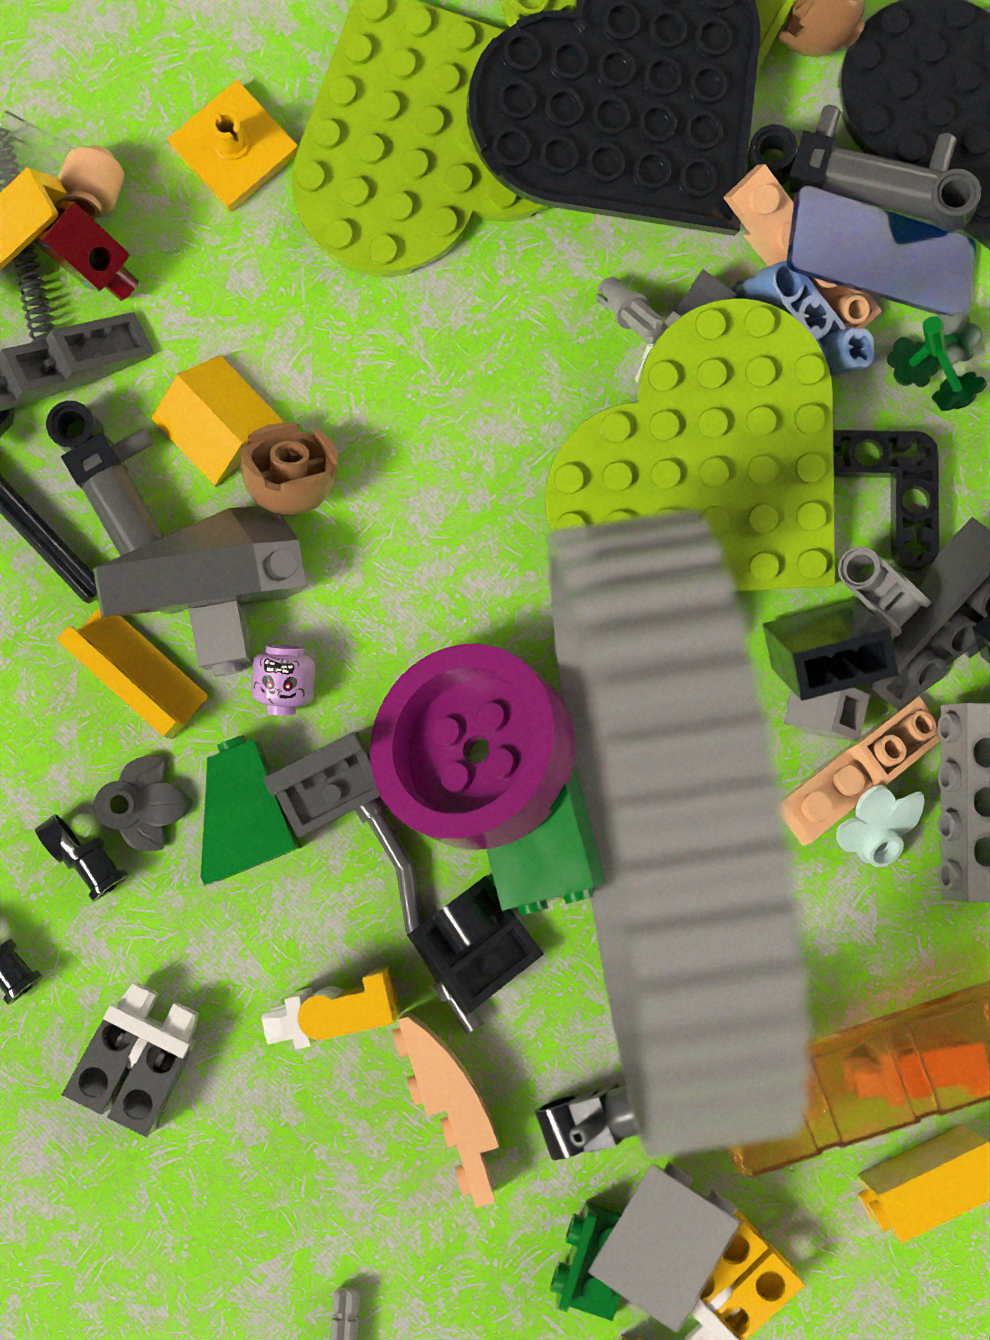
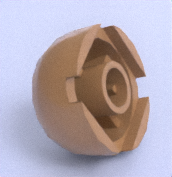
(822, 26)
(288, 468)

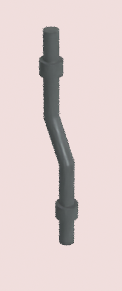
(409, 894)

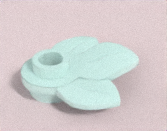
(880, 825)

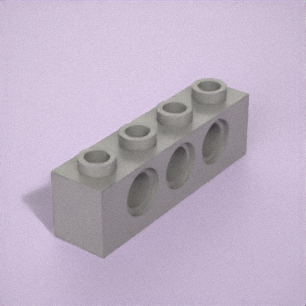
(960, 779)

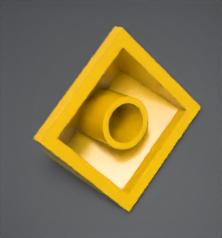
(211, 416)

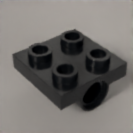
(475, 945)

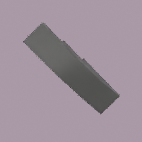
(70, 358)

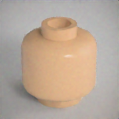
(92, 179)

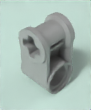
(886, 593)

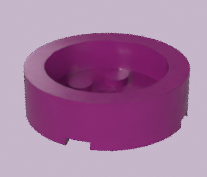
(435, 721)

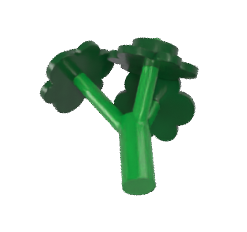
(947, 340)

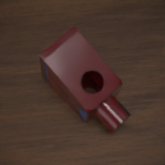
(71, 241)

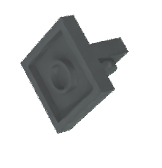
(324, 784)

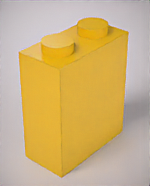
(928, 1183)

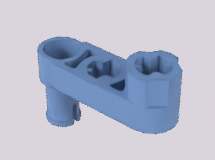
(794, 293)

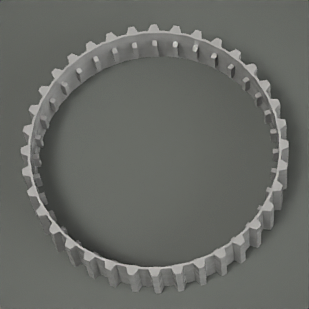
(687, 831)

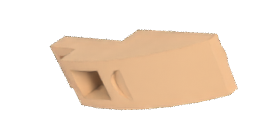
(767, 216)
(872, 761)
(445, 1085)

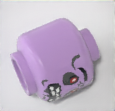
(283, 678)

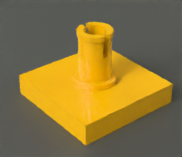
(233, 146)

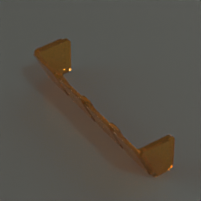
(885, 1078)

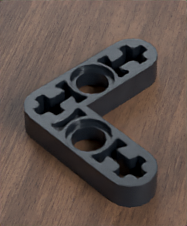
(902, 478)

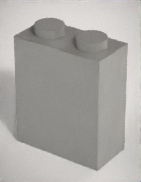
(667, 1245)

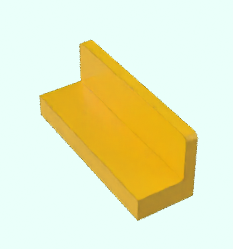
(27, 211)
(135, 671)

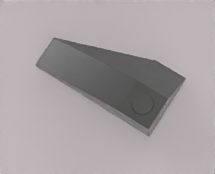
(218, 560)
(943, 631)

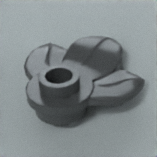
(149, 803)

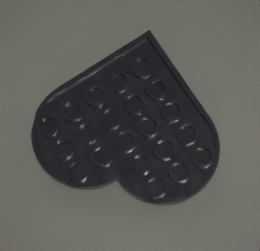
(921, 75)
(622, 108)

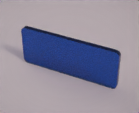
(880, 252)

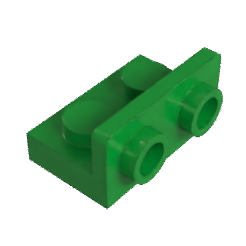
(571, 1280)

